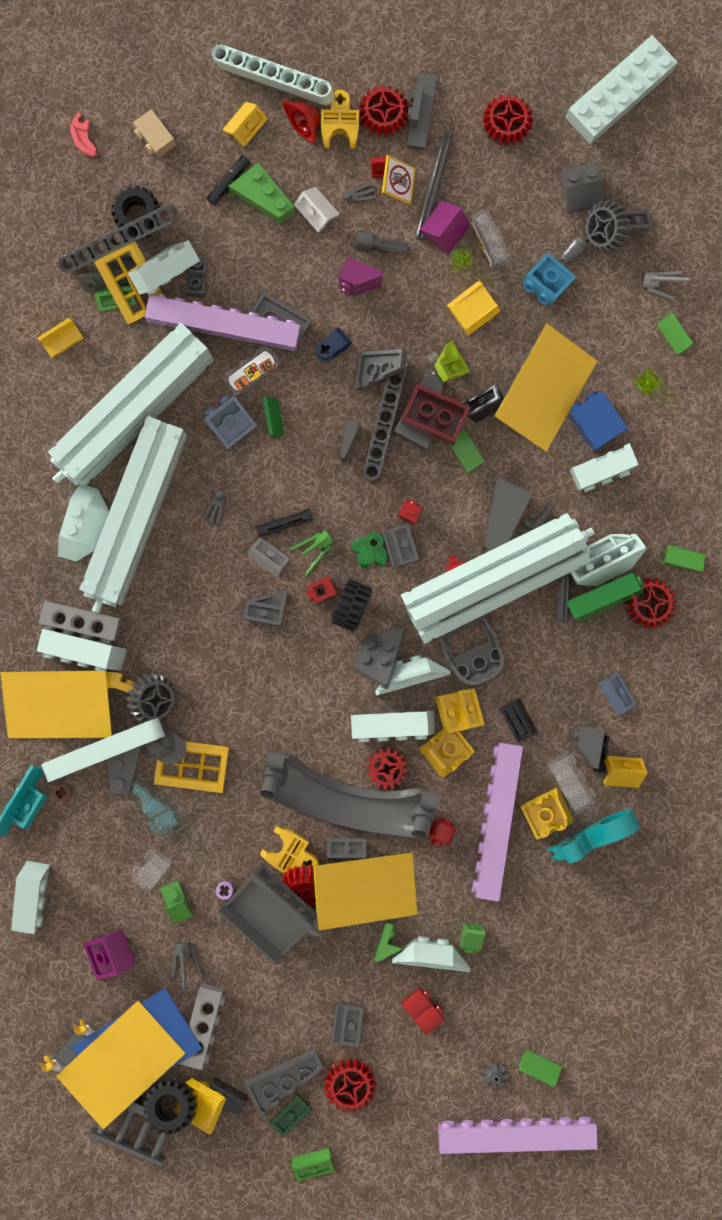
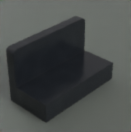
(234, 1098)

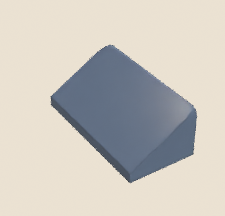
(617, 693)

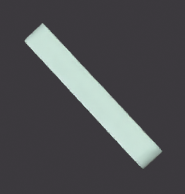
(278, 81)
(103, 749)

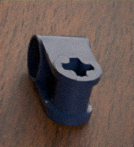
(335, 343)

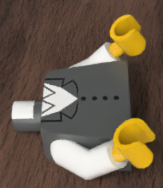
(66, 1053)

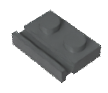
(400, 545)
(347, 1024)

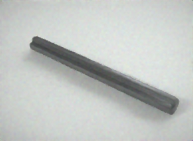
(434, 182)

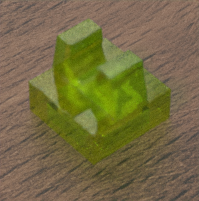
(461, 258)
(647, 381)

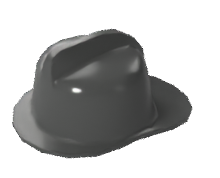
(167, 749)

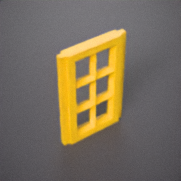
(113, 286)
(196, 784)

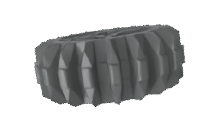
(602, 225)
(150, 684)

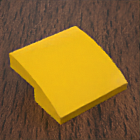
(459, 711)

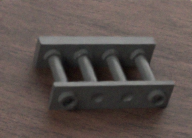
(152, 1157)

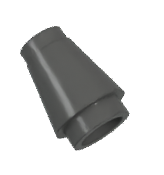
(574, 250)

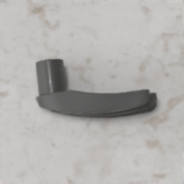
(353, 196)
(217, 501)
(539, 520)

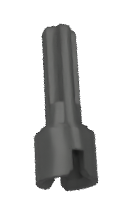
(366, 241)

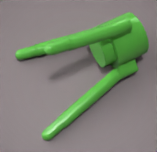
(321, 541)

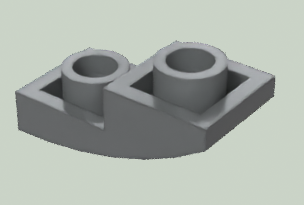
(197, 278)

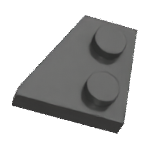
(267, 609)

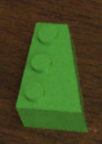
(263, 194)

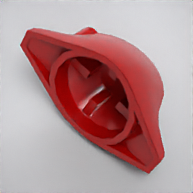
(303, 118)

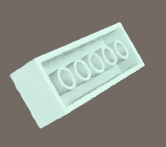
(621, 89)

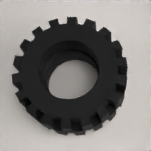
(129, 198)
(351, 605)
(155, 1113)

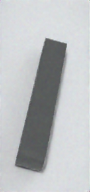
(126, 238)
(385, 427)

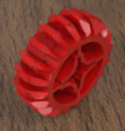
(376, 111)
(522, 117)
(650, 594)
(301, 882)
(342, 1089)

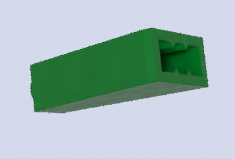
(605, 597)

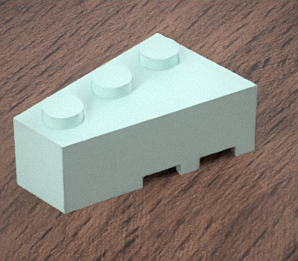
(29, 897)

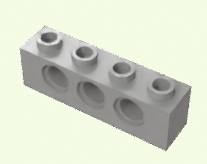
(51, 611)
(214, 996)

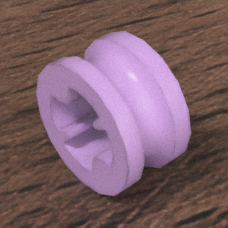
(230, 891)

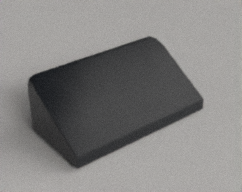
(484, 403)
(518, 720)

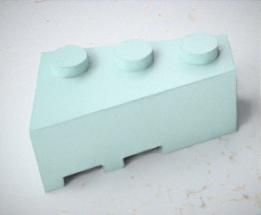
(163, 267)
(604, 468)

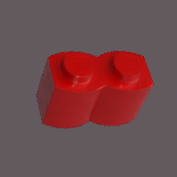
(423, 1010)

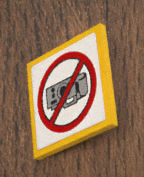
(398, 180)

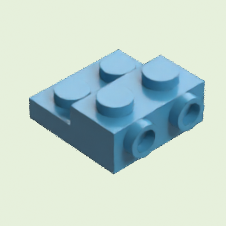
(548, 280)

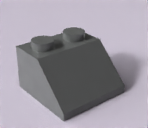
(582, 186)
(588, 743)

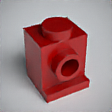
(410, 511)
(326, 584)

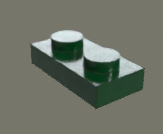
(290, 1115)

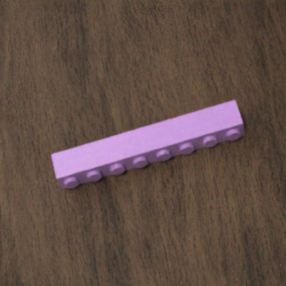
(222, 322)
(498, 821)
(517, 1136)

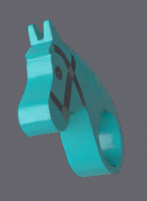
(596, 835)

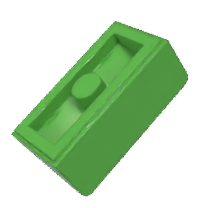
(106, 301)
(675, 333)
(467, 452)
(684, 559)
(540, 1068)
(312, 1164)

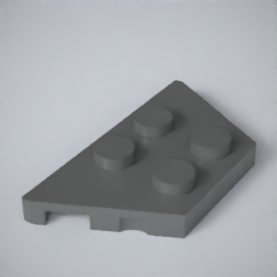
(379, 656)

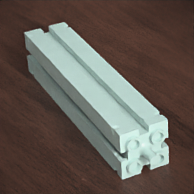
(123, 411)
(133, 513)
(497, 577)

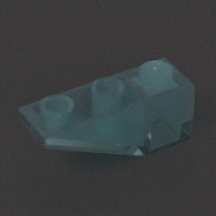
(160, 812)

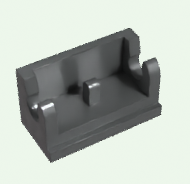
(346, 848)

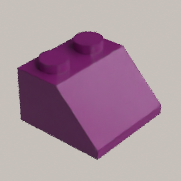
(359, 278)
(109, 954)

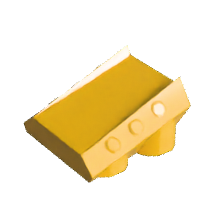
(473, 308)
(446, 752)
(547, 813)
(208, 1105)

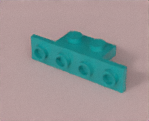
(24, 802)

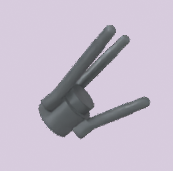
(182, 951)

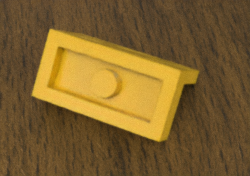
(245, 123)
(61, 337)
(625, 771)

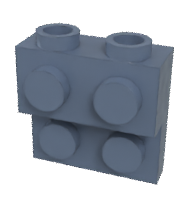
(229, 420)

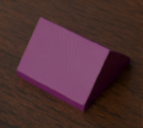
(445, 226)

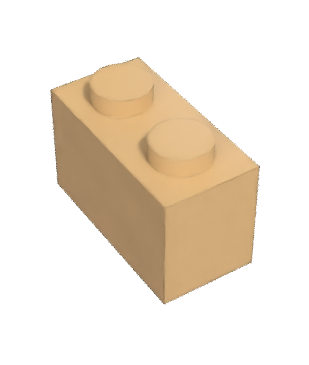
(154, 134)

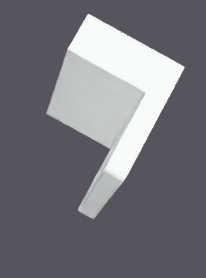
(316, 208)

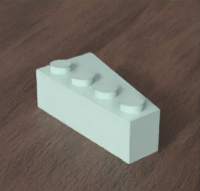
(81, 650)
(392, 725)

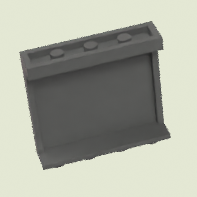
(269, 914)

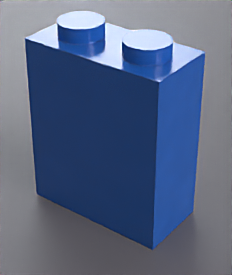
(597, 420)

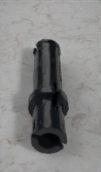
(233, 174)
(283, 523)

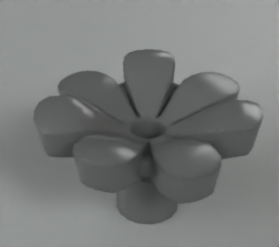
(495, 1075)

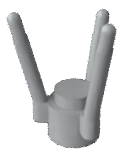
(653, 279)

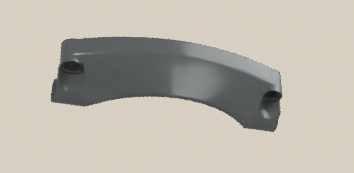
(385, 813)

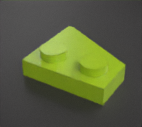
(451, 364)

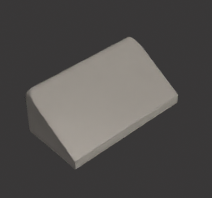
(268, 557)

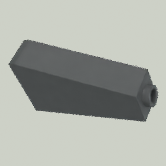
(419, 439)
(505, 512)

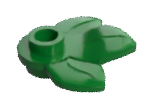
(369, 553)

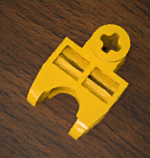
(340, 120)
(297, 858)

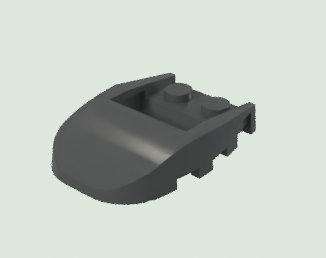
(478, 663)

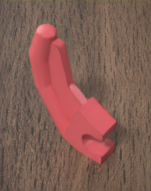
(80, 136)

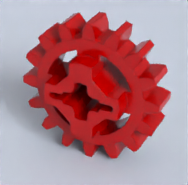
(383, 757)

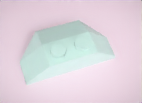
(82, 523)
(609, 559)
(413, 673)
(431, 954)

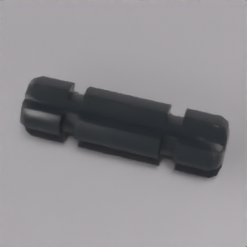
(601, 769)

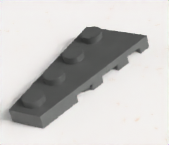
(275, 1083)

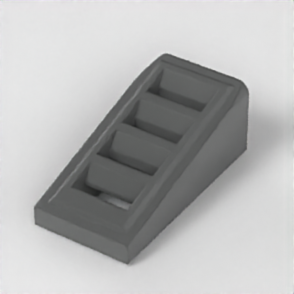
(350, 432)

